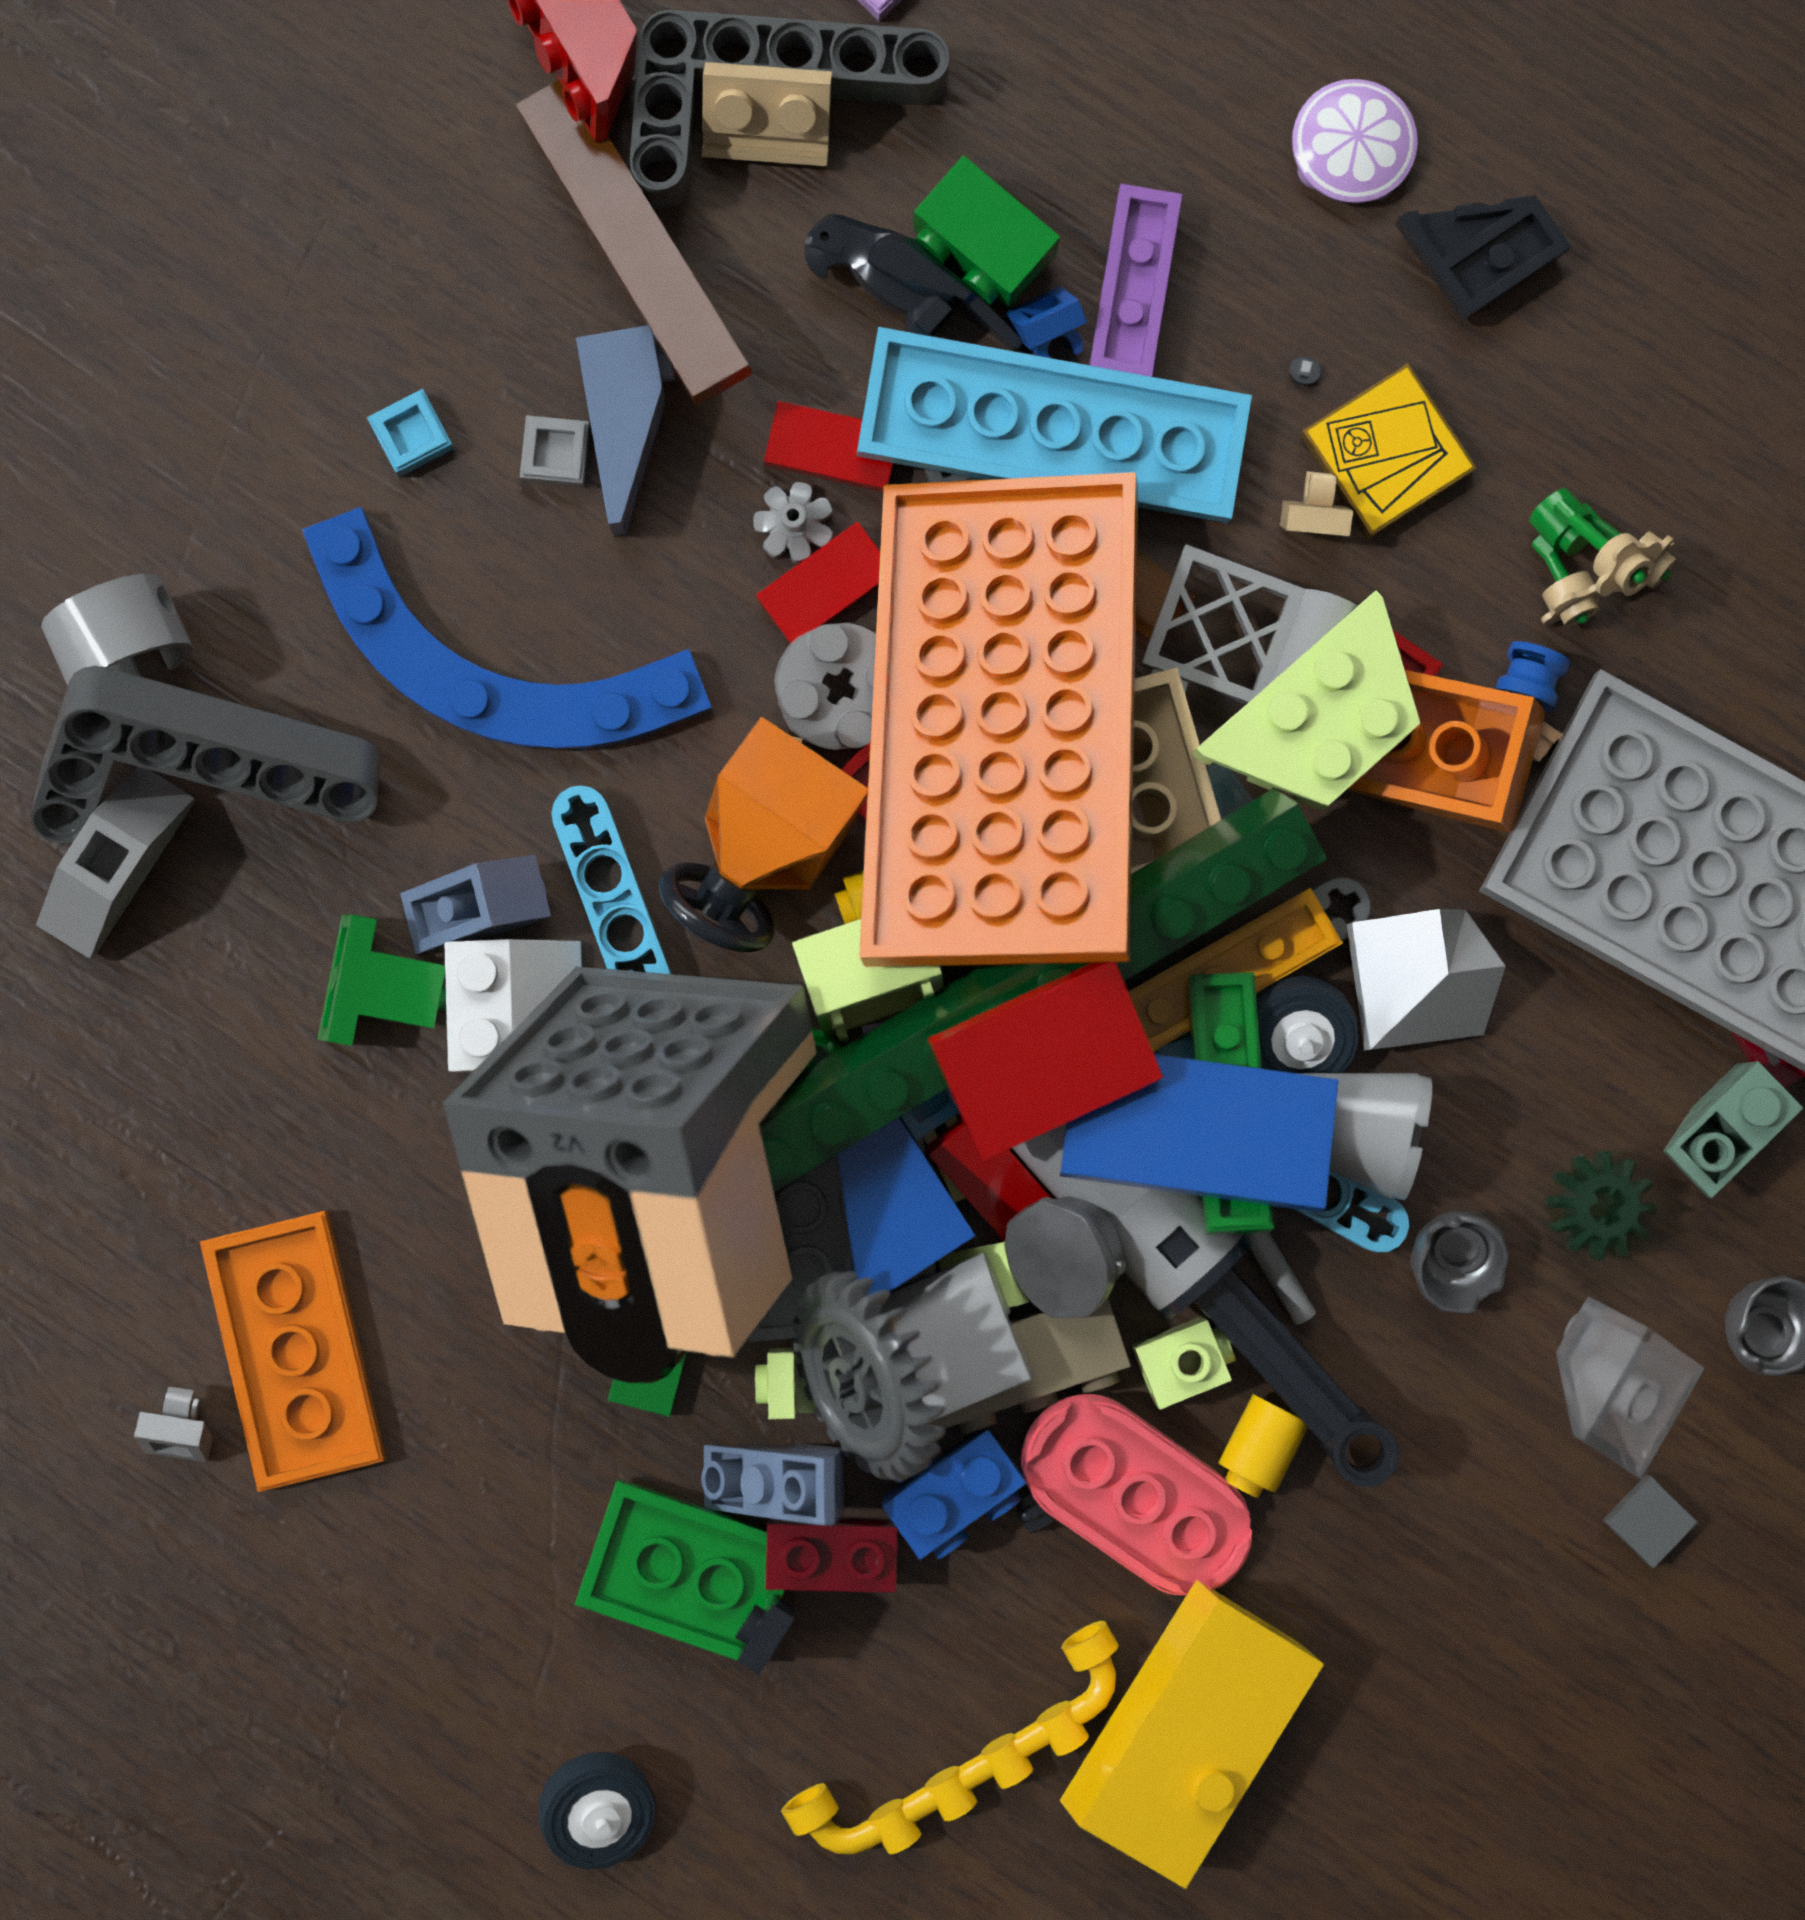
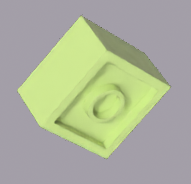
(856, 995)

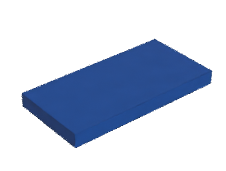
(1213, 1135)

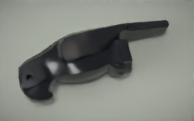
(899, 276)

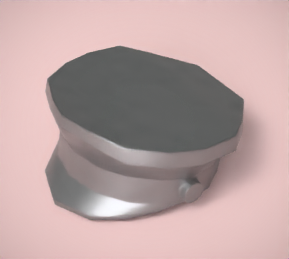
(1064, 1256)

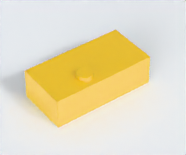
(1190, 1734)

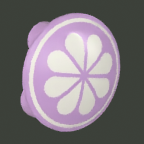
(1354, 141)

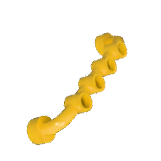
(952, 1788)

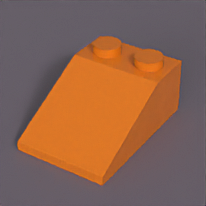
(1463, 757)

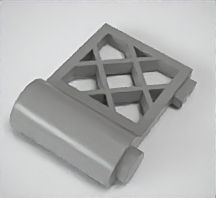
(1301, 624)

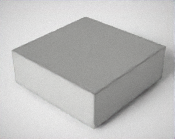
(555, 451)

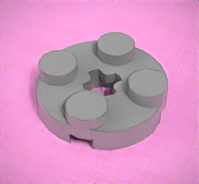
(804, 696)

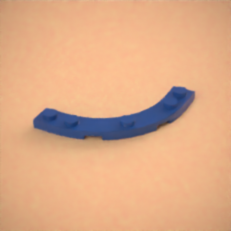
(475, 698)

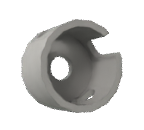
(115, 624)

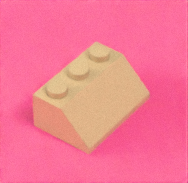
(1169, 784)

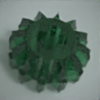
(1620, 1214)

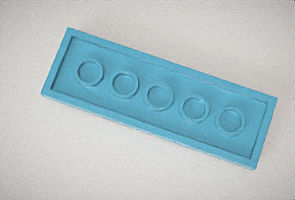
(1040, 416)

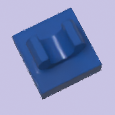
(1046, 318)

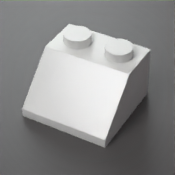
(495, 988)

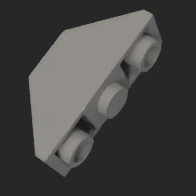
(112, 859)

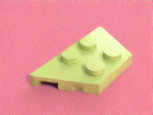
(1323, 714)

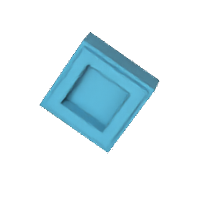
(410, 433)

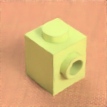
(1183, 1361)

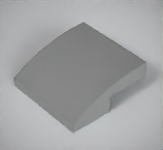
(965, 1332)

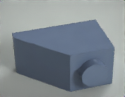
(475, 903)

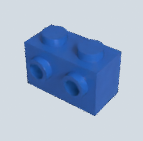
(954, 1492)

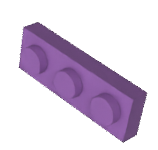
(1135, 280)

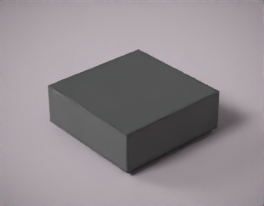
(1649, 1521)

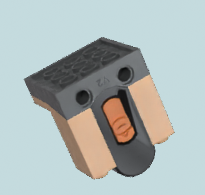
(630, 1165)

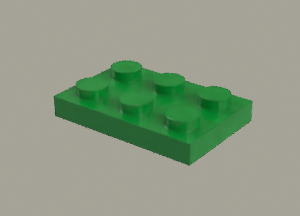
(676, 1569)

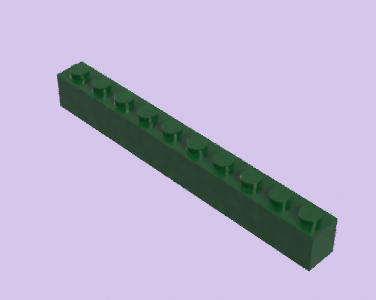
(1169, 906)

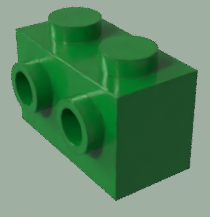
(984, 234)

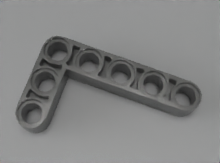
(766, 41)
(196, 739)

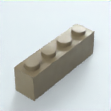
(1060, 1356)

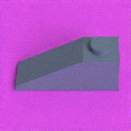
(625, 406)

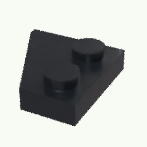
(1483, 248)

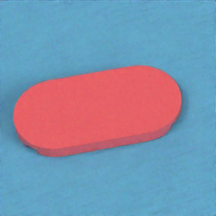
(1136, 1494)

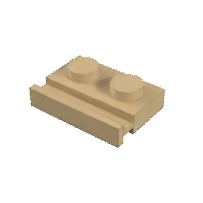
(766, 113)

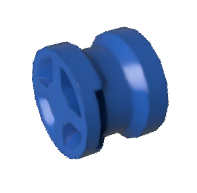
(1534, 672)

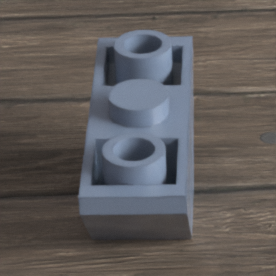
(775, 1481)

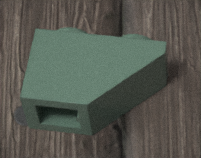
(1730, 1126)

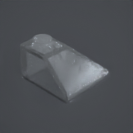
(1622, 1384)

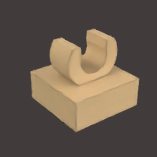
(1317, 511)

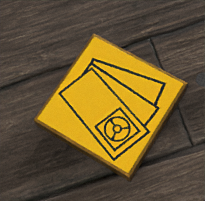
(1388, 451)

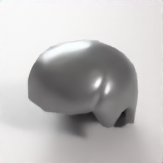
(1459, 1261)
(1768, 1326)

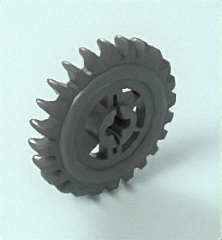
(872, 1386)

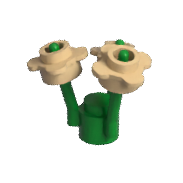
(1621, 563)

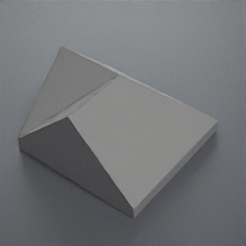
(1422, 977)

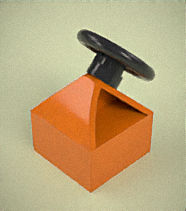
(771, 826)

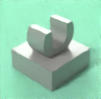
(177, 1430)

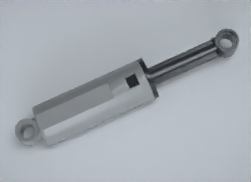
(1181, 1265)

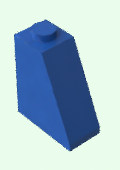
(896, 1208)

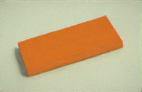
(293, 1351)

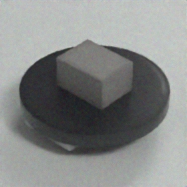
(1305, 370)

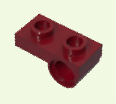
(835, 1557)

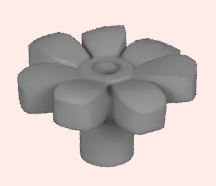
(793, 534)

